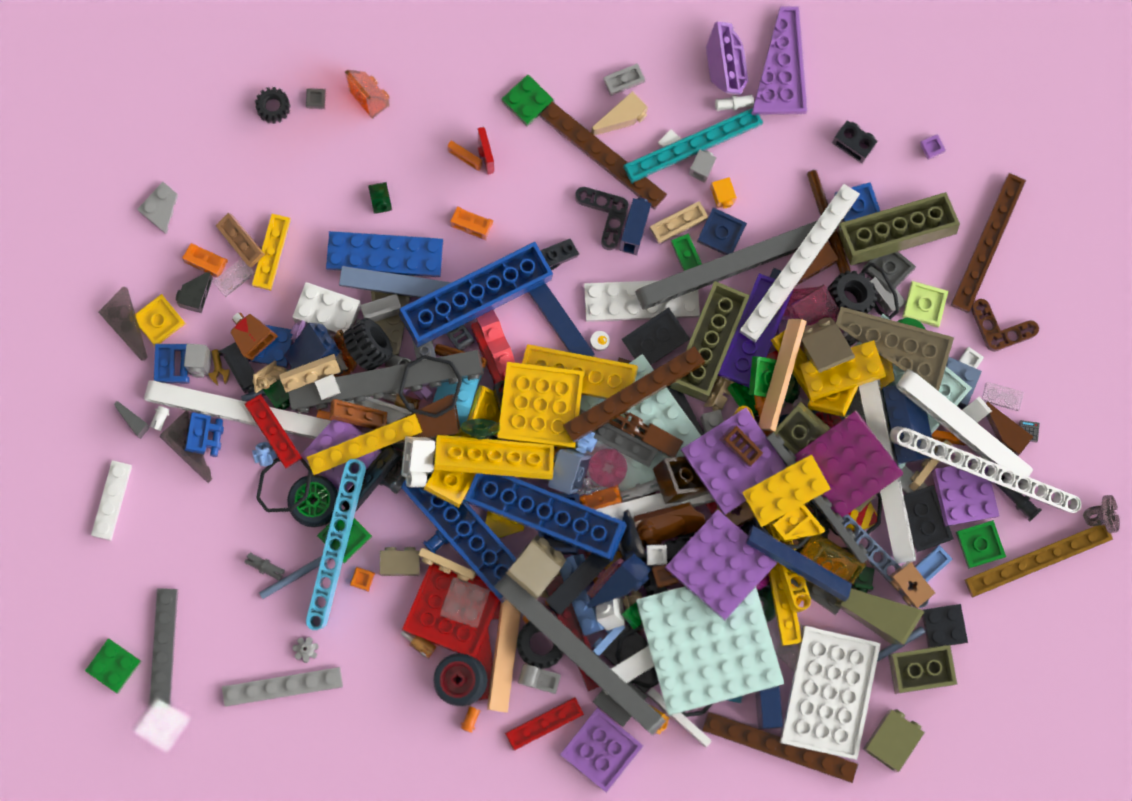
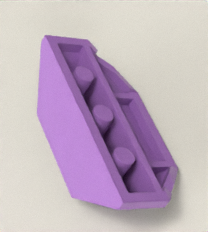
(726, 59)

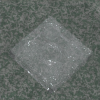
(465, 602)
(161, 724)

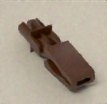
(652, 436)

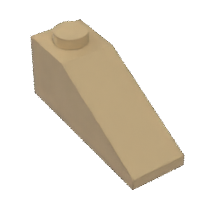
(622, 115)

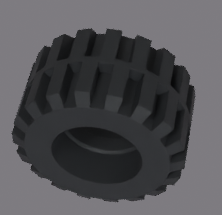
(858, 286)
(368, 344)
(529, 656)

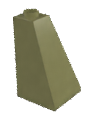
(884, 617)

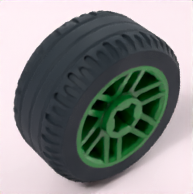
(322, 510)

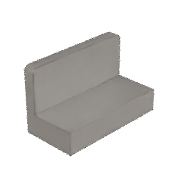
(886, 299)
(381, 308)

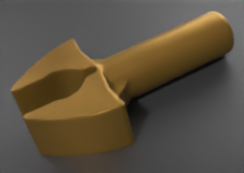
(218, 368)

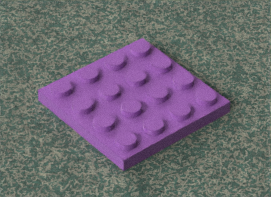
(722, 470)
(720, 565)

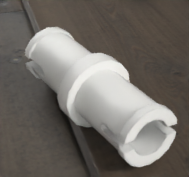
(734, 102)

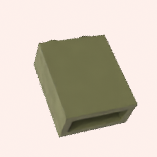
(894, 740)

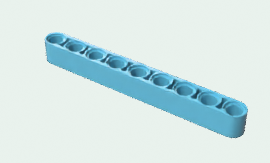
(329, 552)

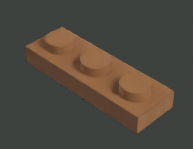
(239, 240)

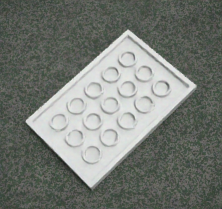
(830, 692)

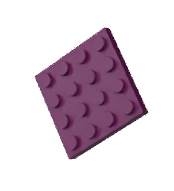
(851, 463)

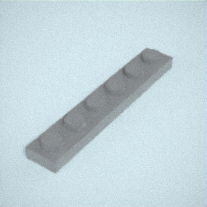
(282, 686)

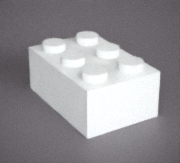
(327, 308)

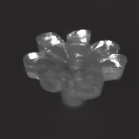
(588, 487)

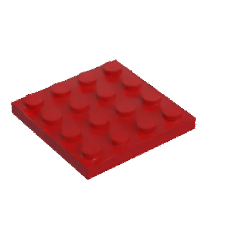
(425, 617)

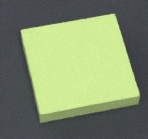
(925, 304)

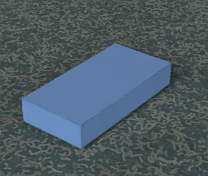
(933, 563)

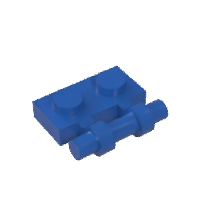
(198, 433)

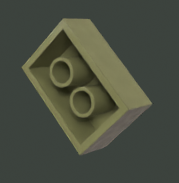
(922, 669)

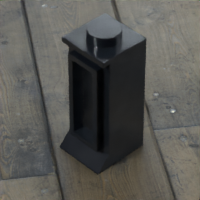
(239, 366)

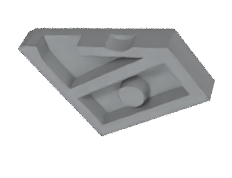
(159, 206)

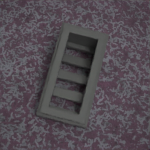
(465, 343)
(137, 425)

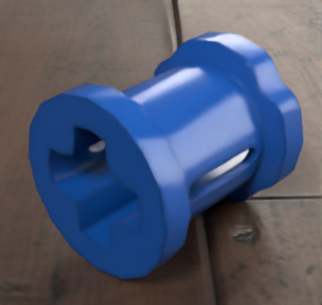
(435, 542)

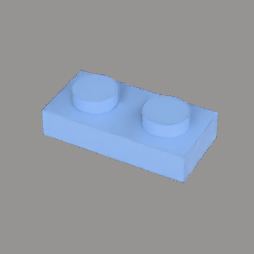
(601, 644)

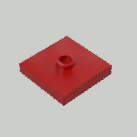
(485, 150)

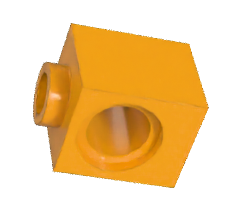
(723, 193)

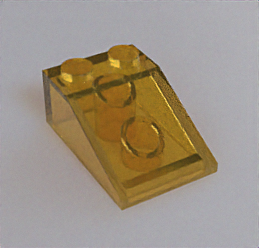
(833, 558)

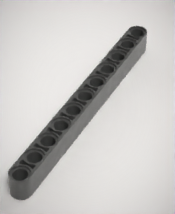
(722, 267)
(580, 654)

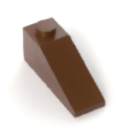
(823, 260)
(1008, 431)

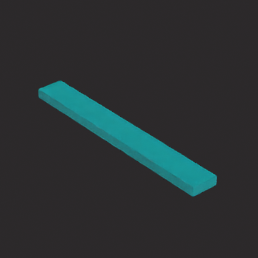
(691, 145)

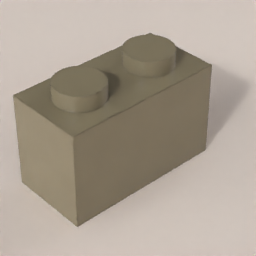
(400, 562)

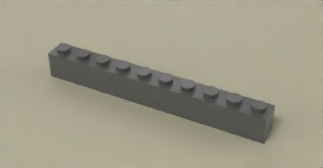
(389, 379)

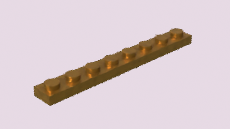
(1037, 560)

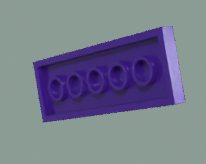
(738, 358)

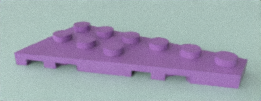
(783, 77)

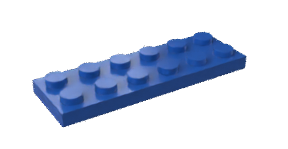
(385, 253)

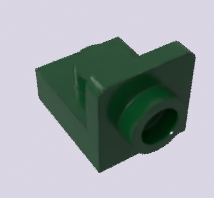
(277, 395)
(864, 580)

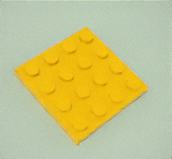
(539, 404)

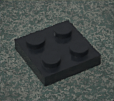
(944, 626)

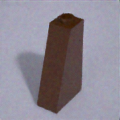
(443, 425)

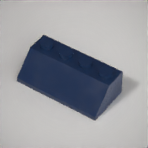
(905, 414)

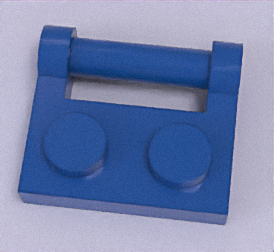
(165, 364)

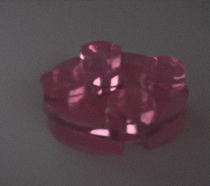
(602, 477)

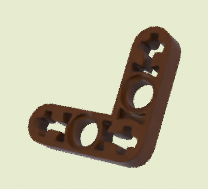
(995, 332)

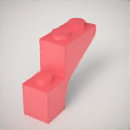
(496, 341)

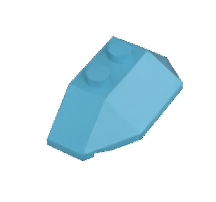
(465, 397)

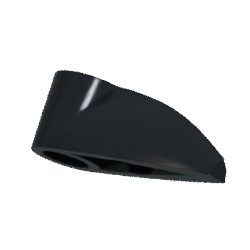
(631, 540)

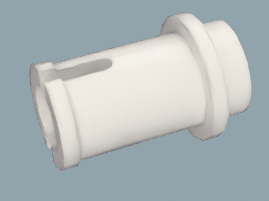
(159, 418)

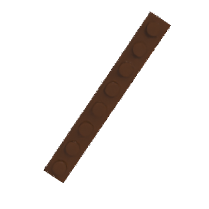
(600, 153)
(988, 243)
(633, 394)
(771, 745)

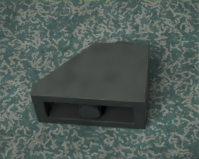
(194, 293)

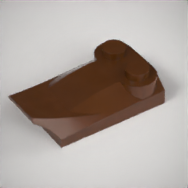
(668, 523)

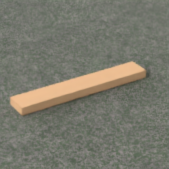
(782, 374)
(504, 658)

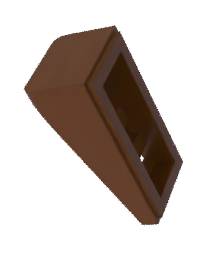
(725, 439)

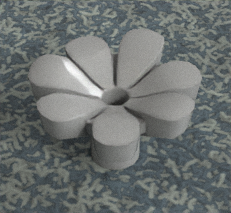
(308, 653)

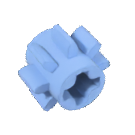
(586, 443)
(264, 454)

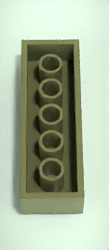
(898, 228)
(712, 338)
(801, 429)

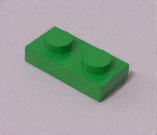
(686, 252)
(741, 396)

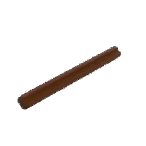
(822, 204)

